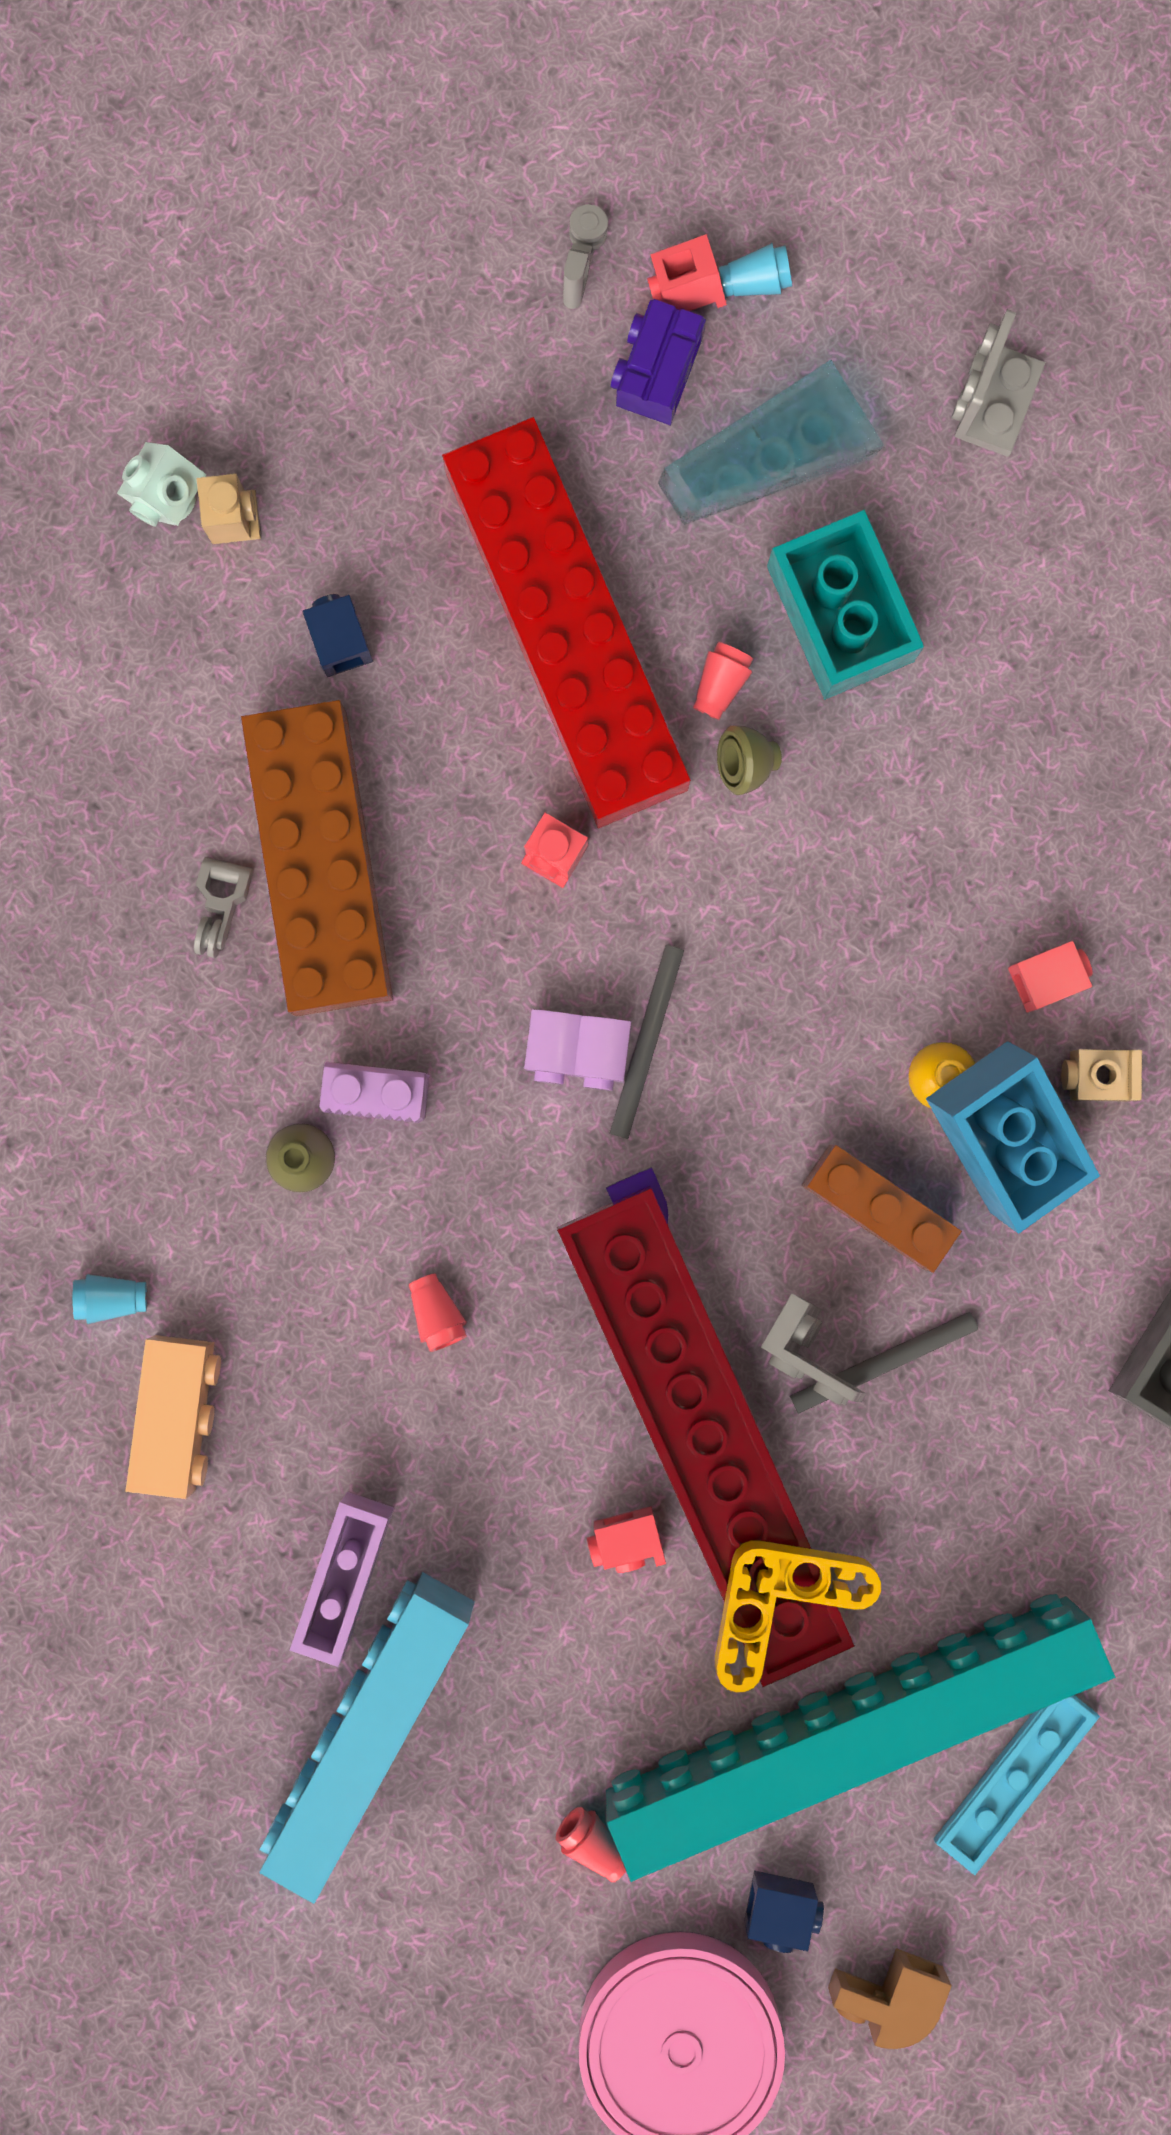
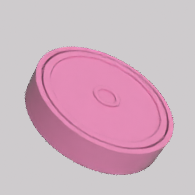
(681, 2039)

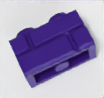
(659, 362)

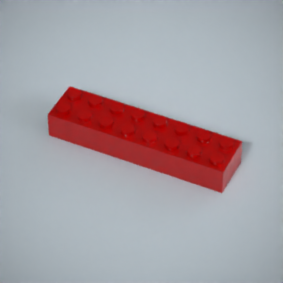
(566, 622)

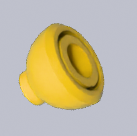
(935, 1067)

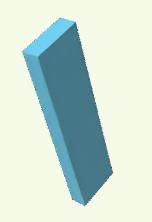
(1014, 1781)

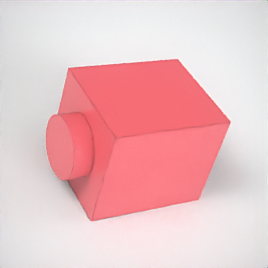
(1051, 976)

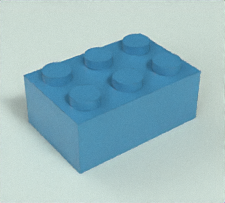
(1013, 1136)

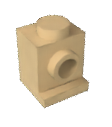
(227, 509)
(1124, 1075)

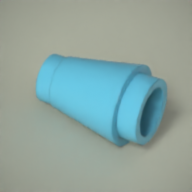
(757, 273)
(107, 1298)

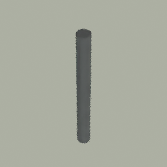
(646, 1041)
(892, 1358)

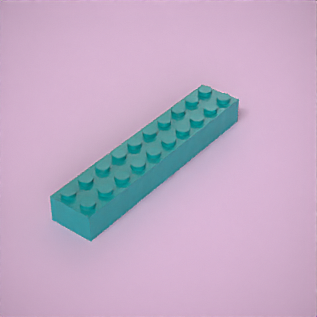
(854, 1734)

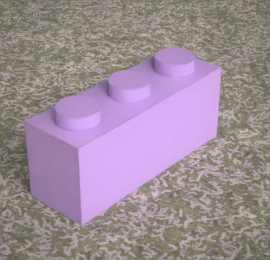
(341, 1579)

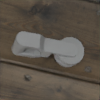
(587, 233)
(215, 936)

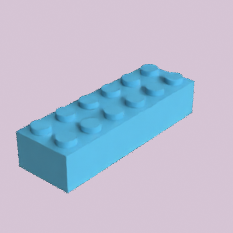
(363, 1743)

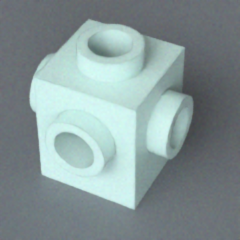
(160, 485)

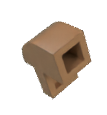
(902, 2008)

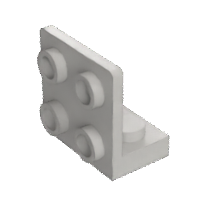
(996, 392)
(796, 1328)

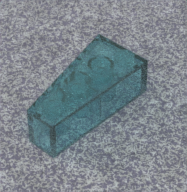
(777, 446)

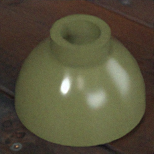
(746, 759)
(300, 1157)

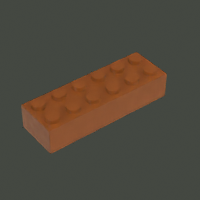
(316, 858)

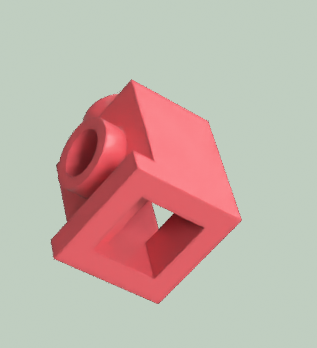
(687, 276)
(554, 850)
(626, 1541)

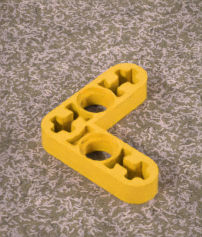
(778, 1583)

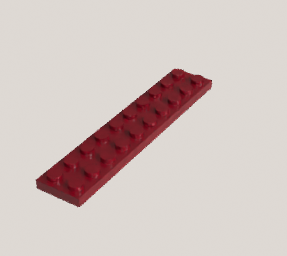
(697, 1415)

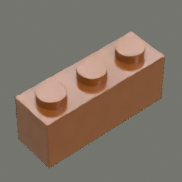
(881, 1208)

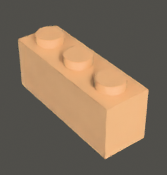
(172, 1417)

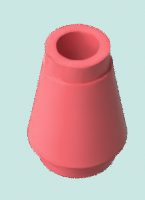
(722, 679)
(436, 1314)
(590, 1843)

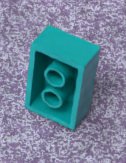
(844, 604)

